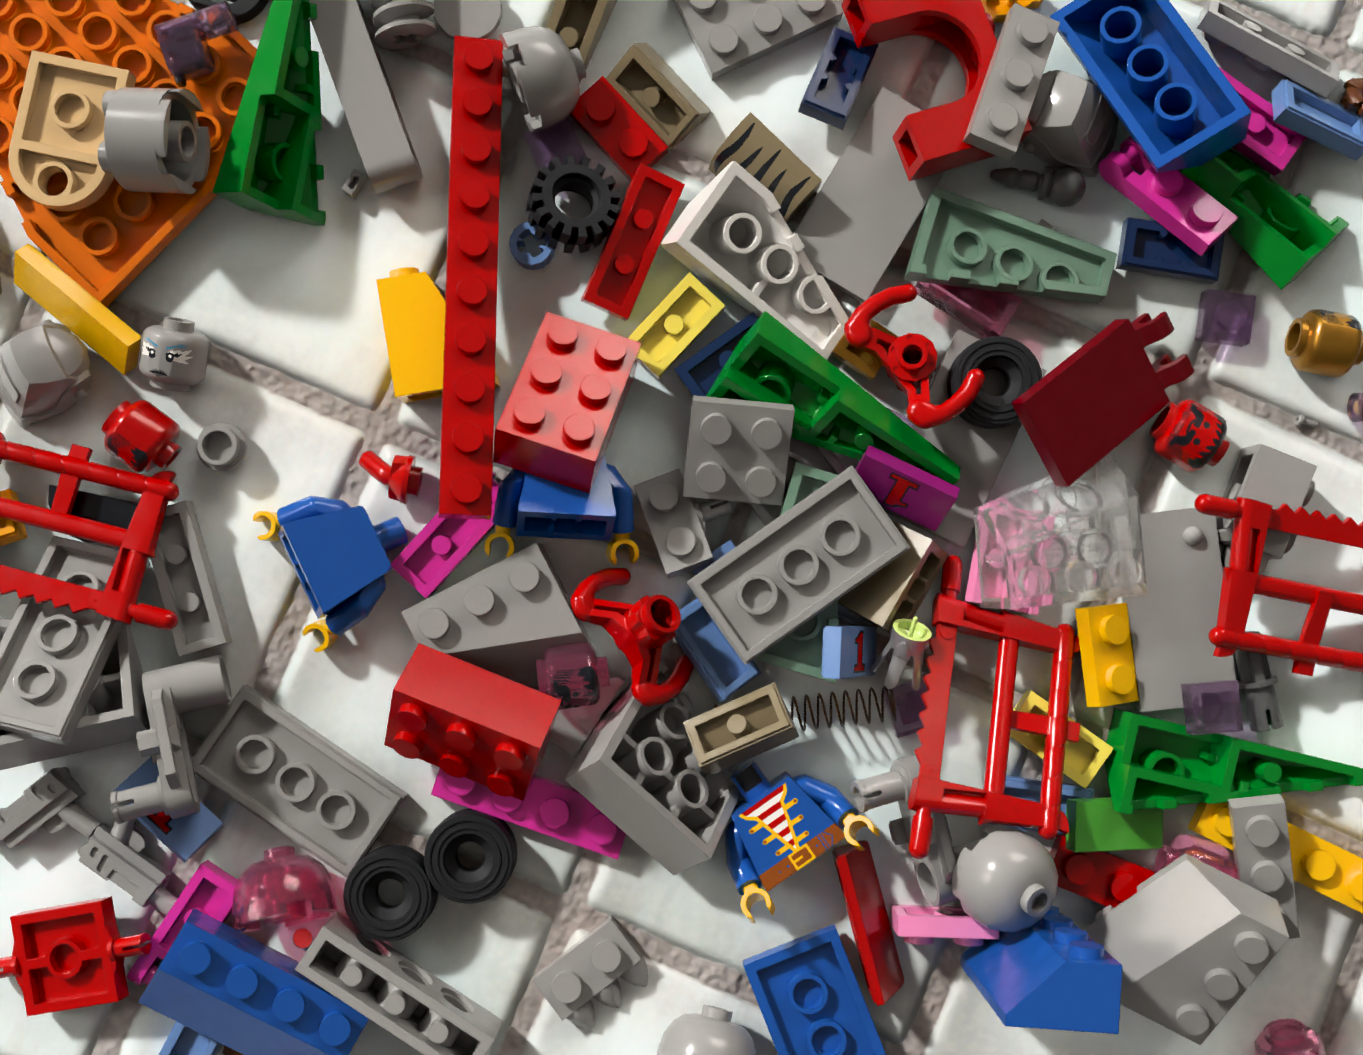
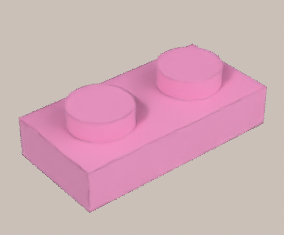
(924, 923)

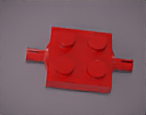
(70, 956)

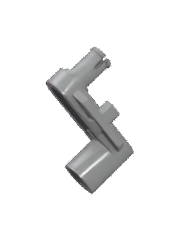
(168, 696)
(935, 870)

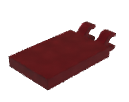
(1099, 396)

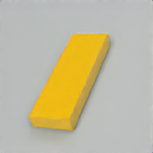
(76, 309)

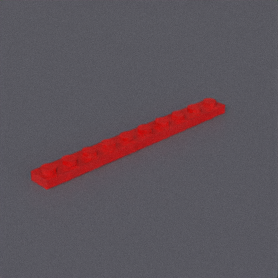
(471, 280)

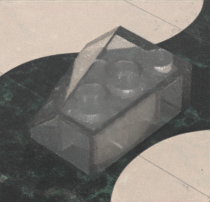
(1062, 542)

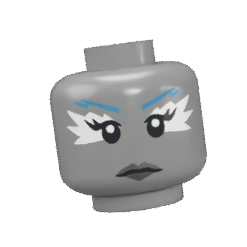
(174, 355)

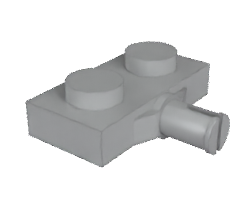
(678, 522)

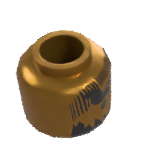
(1325, 343)

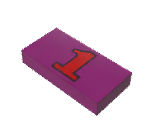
(906, 488)

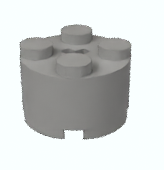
(154, 140)

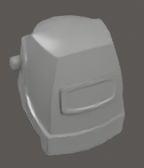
(1070, 123)
(43, 372)

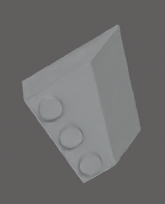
(501, 616)
(1190, 944)

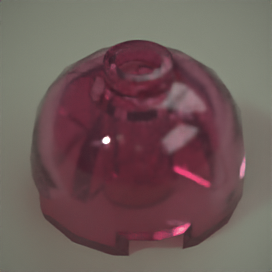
(282, 891)

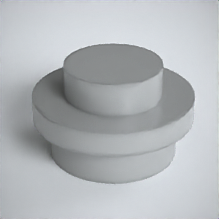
(222, 446)

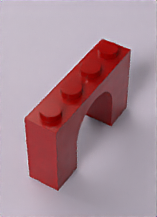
(933, 137)

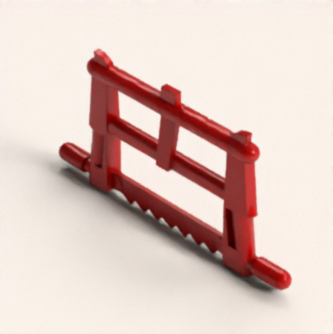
(135, 543)
(1242, 581)
(990, 804)

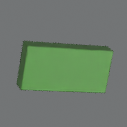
(1099, 828)

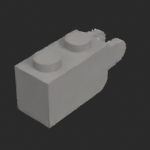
(1271, 479)

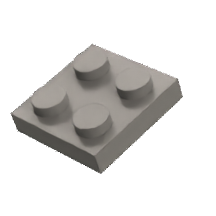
(738, 450)

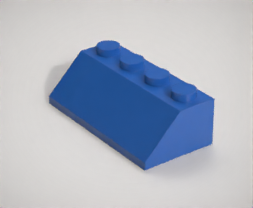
(1156, 79)
(1048, 977)
(247, 995)

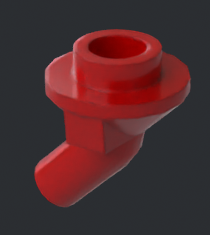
(402, 478)

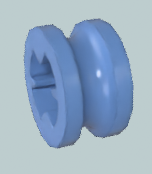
(525, 259)

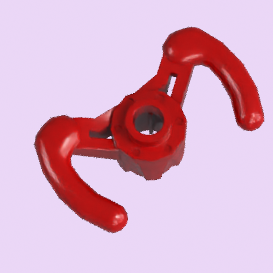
(912, 346)
(637, 631)

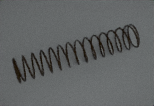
(842, 721)

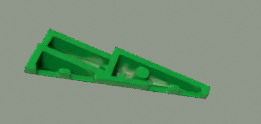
(272, 142)
(1271, 222)
(828, 405)
(1165, 767)

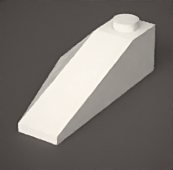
(749, 254)

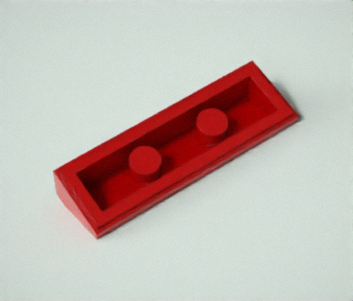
(869, 921)

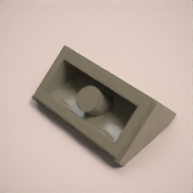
(658, 94)
(740, 729)

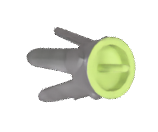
(906, 640)

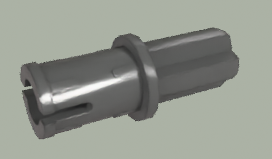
(1258, 690)

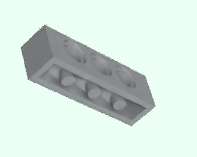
(397, 992)

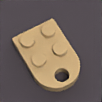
(62, 128)

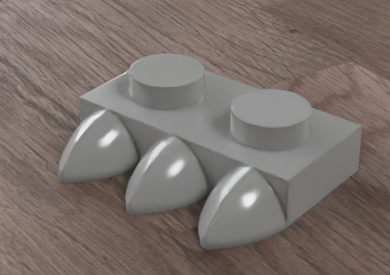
(592, 971)

